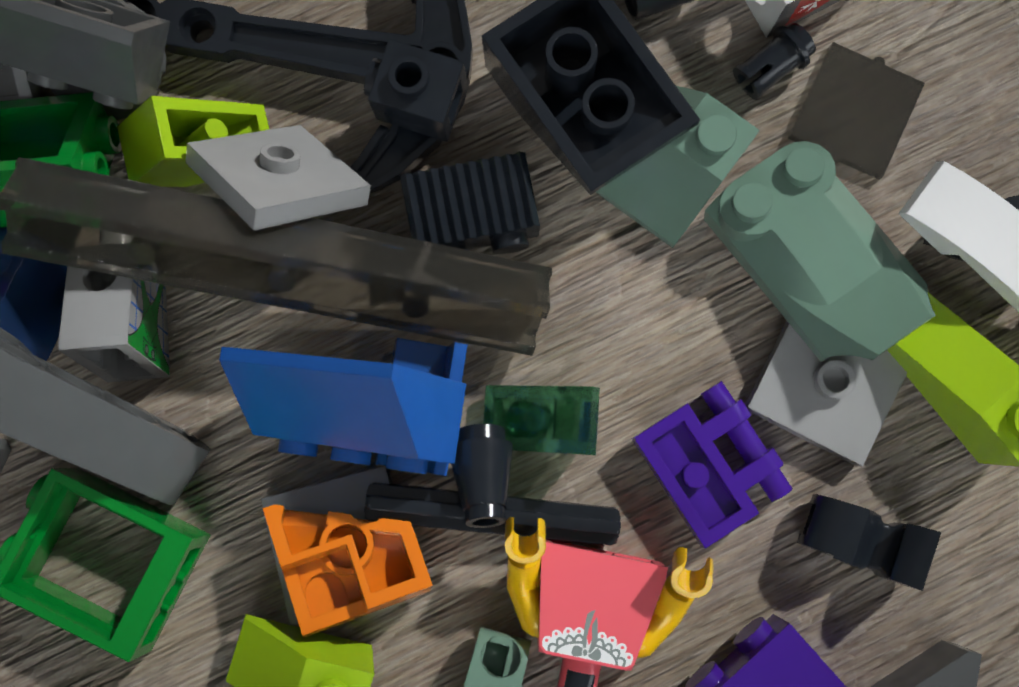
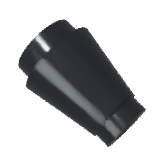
(483, 474)

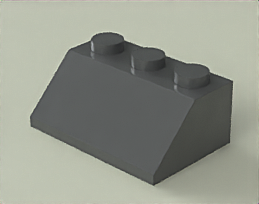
(85, 45)

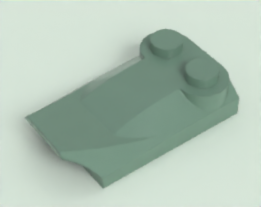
(819, 255)

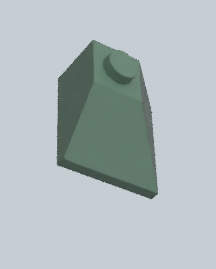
(681, 177)

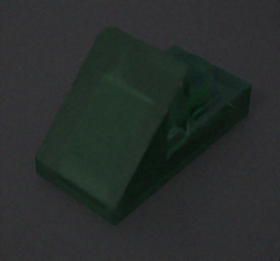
(545, 417)

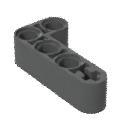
(93, 426)

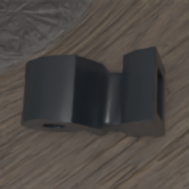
(863, 541)

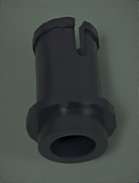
(786, 51)

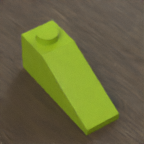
(965, 383)

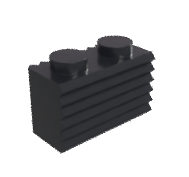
(473, 204)

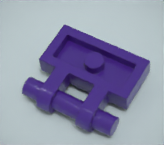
(697, 475)

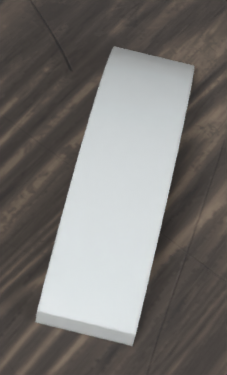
(971, 222)

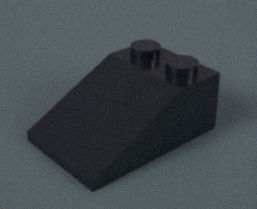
(586, 86)

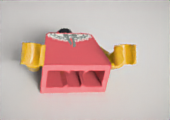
(596, 602)

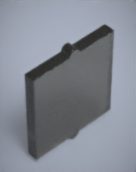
(857, 110)

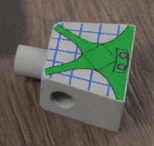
(115, 326)

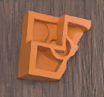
(344, 565)

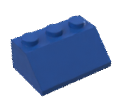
(347, 406)

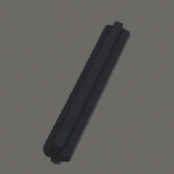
(444, 511)

